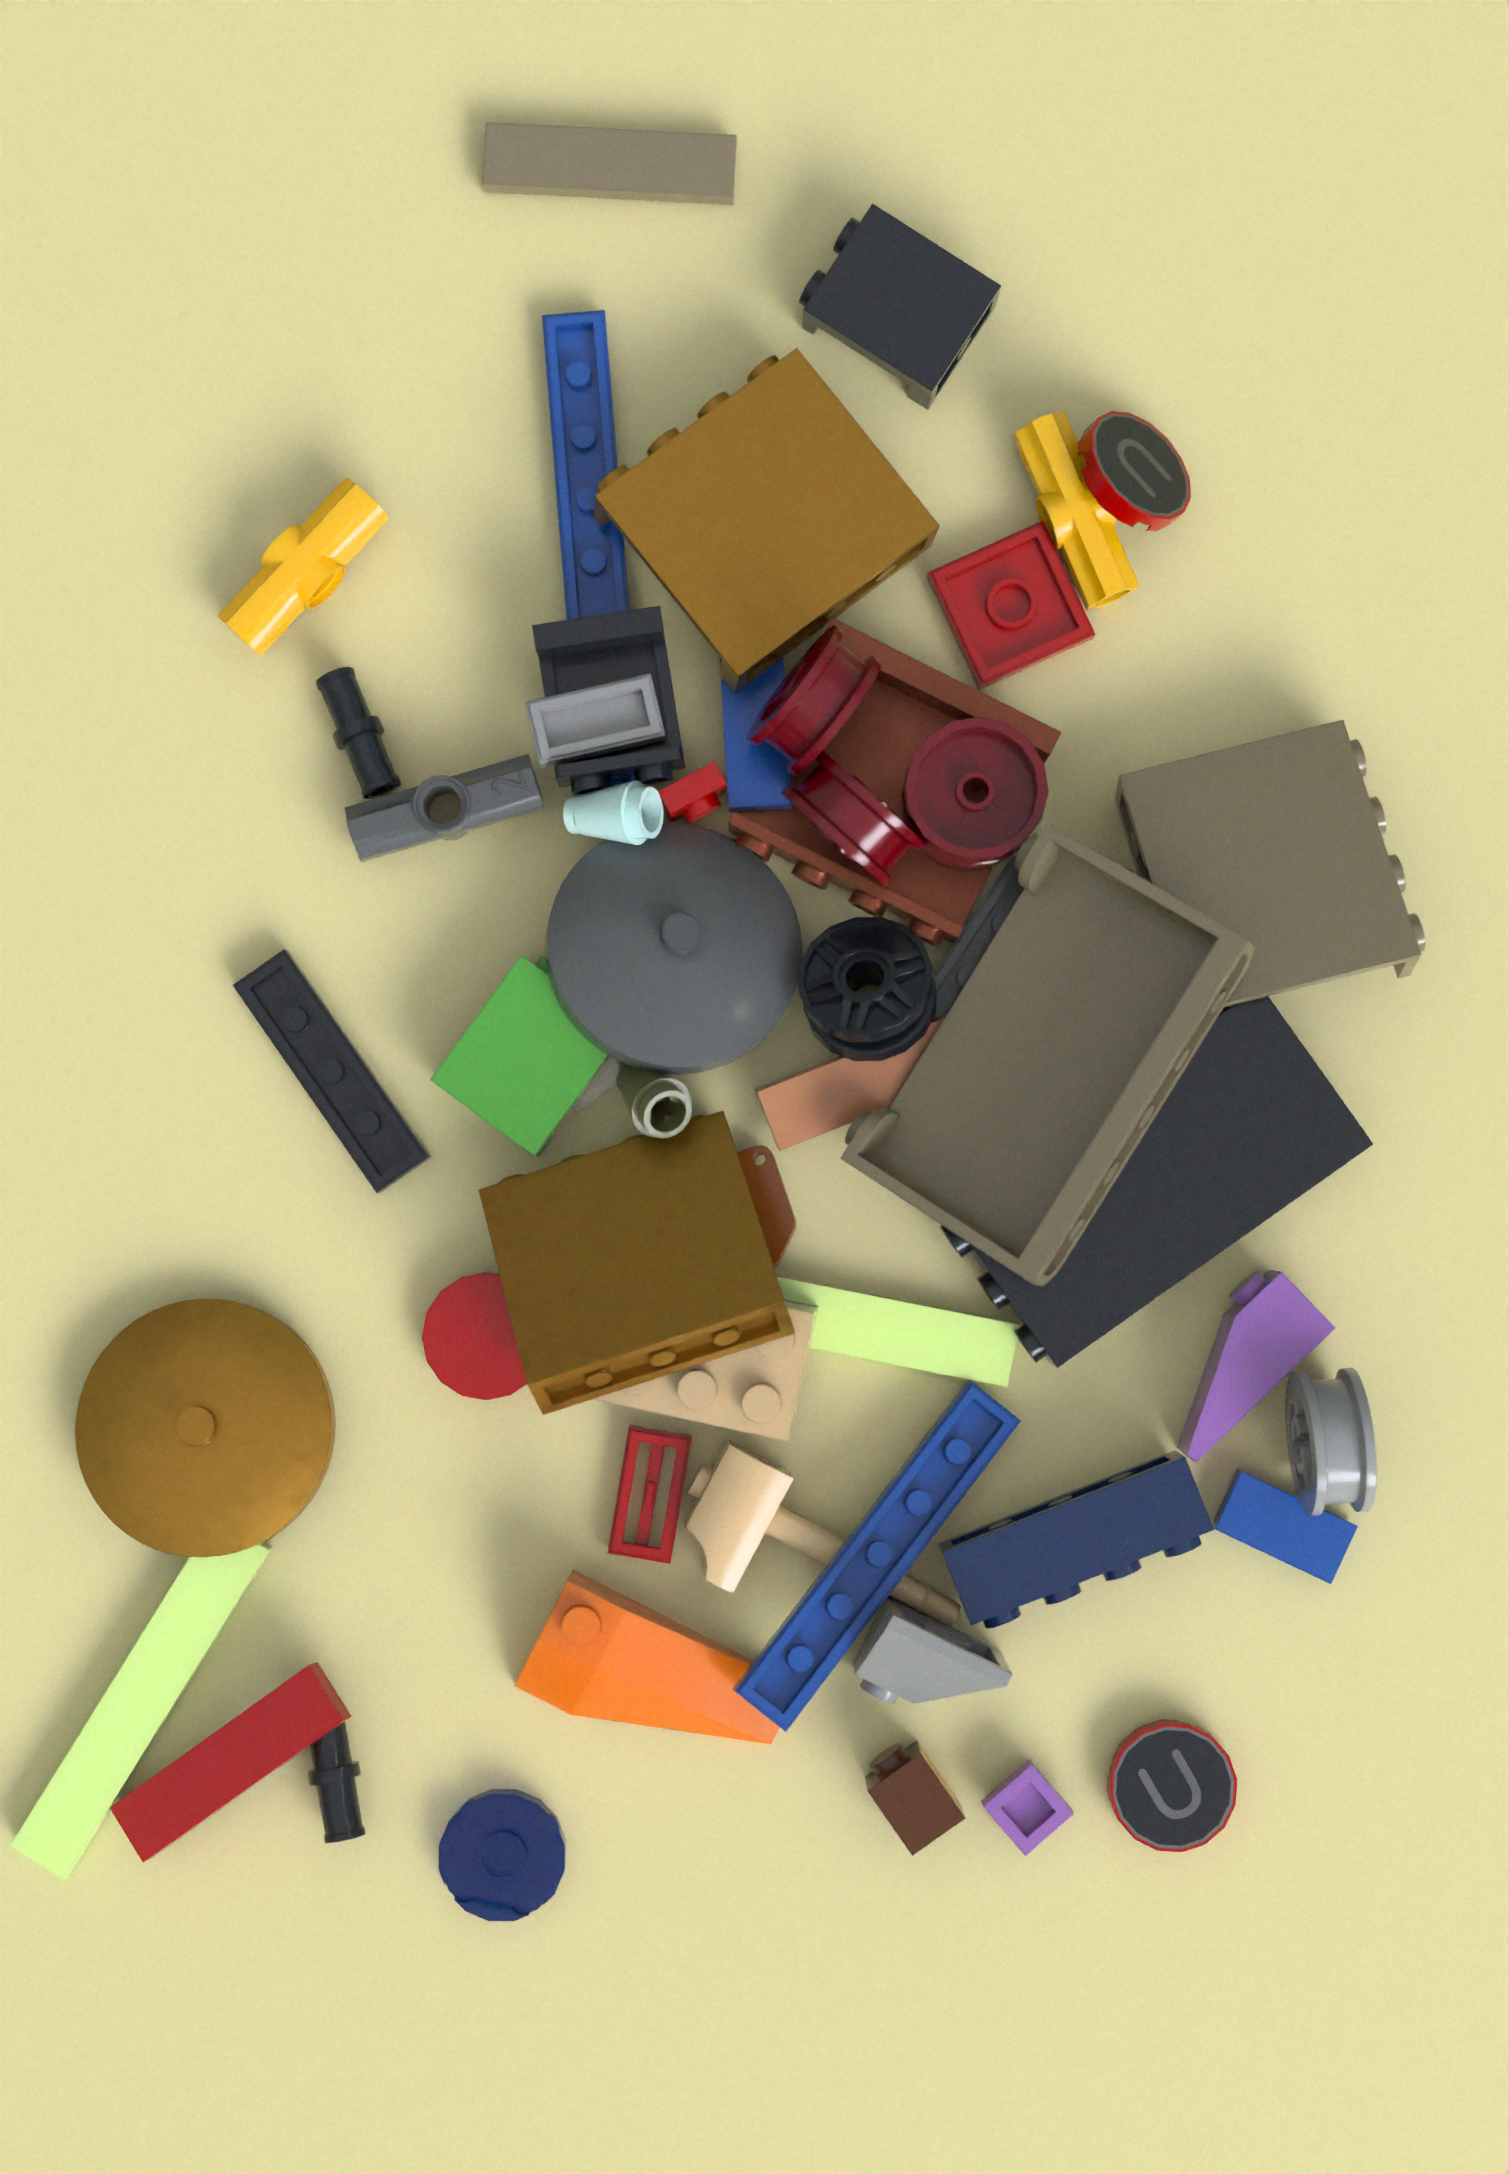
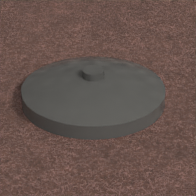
(673, 950)

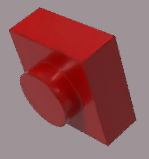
(694, 794)

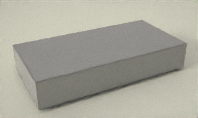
(595, 720)

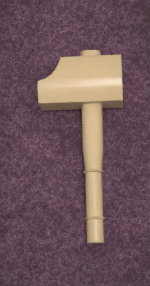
(742, 1502)

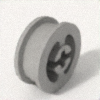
(1330, 1441)

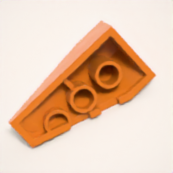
(637, 1667)

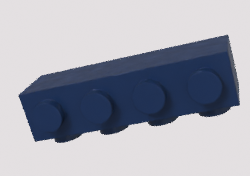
(1076, 1538)

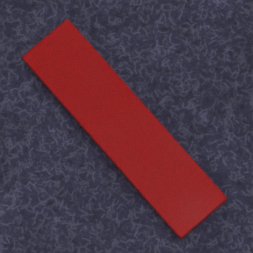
(230, 1761)

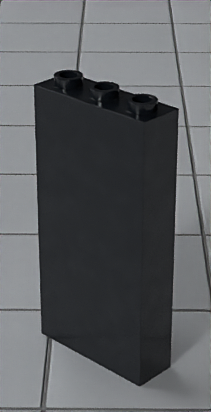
(1223, 1155)

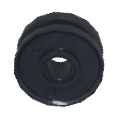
(863, 954)

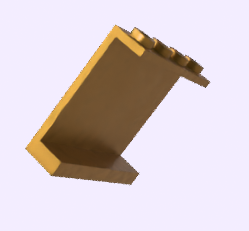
(767, 515)
(633, 1263)

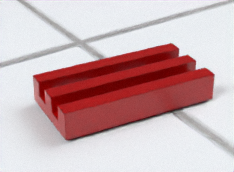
(659, 1440)

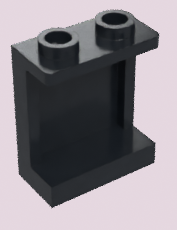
(899, 302)
(603, 651)

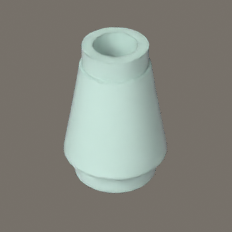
(616, 813)

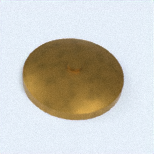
(205, 1428)

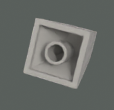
(924, 1659)

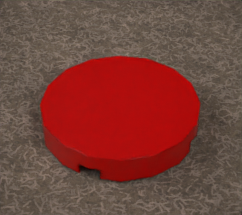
(473, 1339)

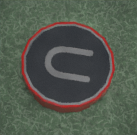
(1134, 471)
(1171, 1785)

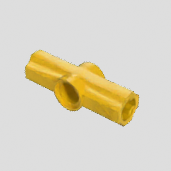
(1072, 513)
(303, 566)

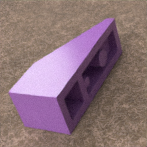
(1253, 1350)

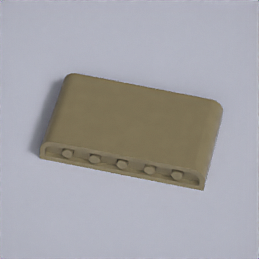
(1052, 1057)

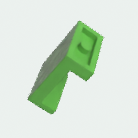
(521, 1060)

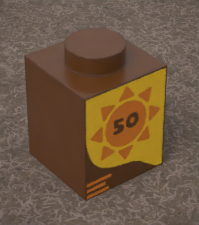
(913, 1795)

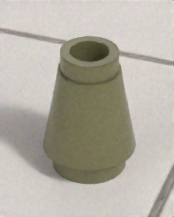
(655, 1101)

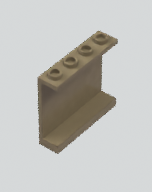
(1279, 851)

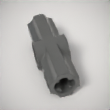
(404, 818)

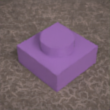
(1027, 1807)

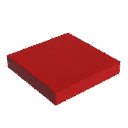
(1010, 605)

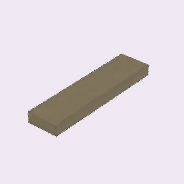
(609, 163)

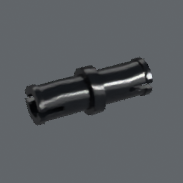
(358, 732)
(336, 1786)

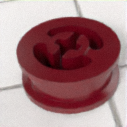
(814, 700)
(853, 817)

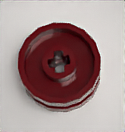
(991, 759)

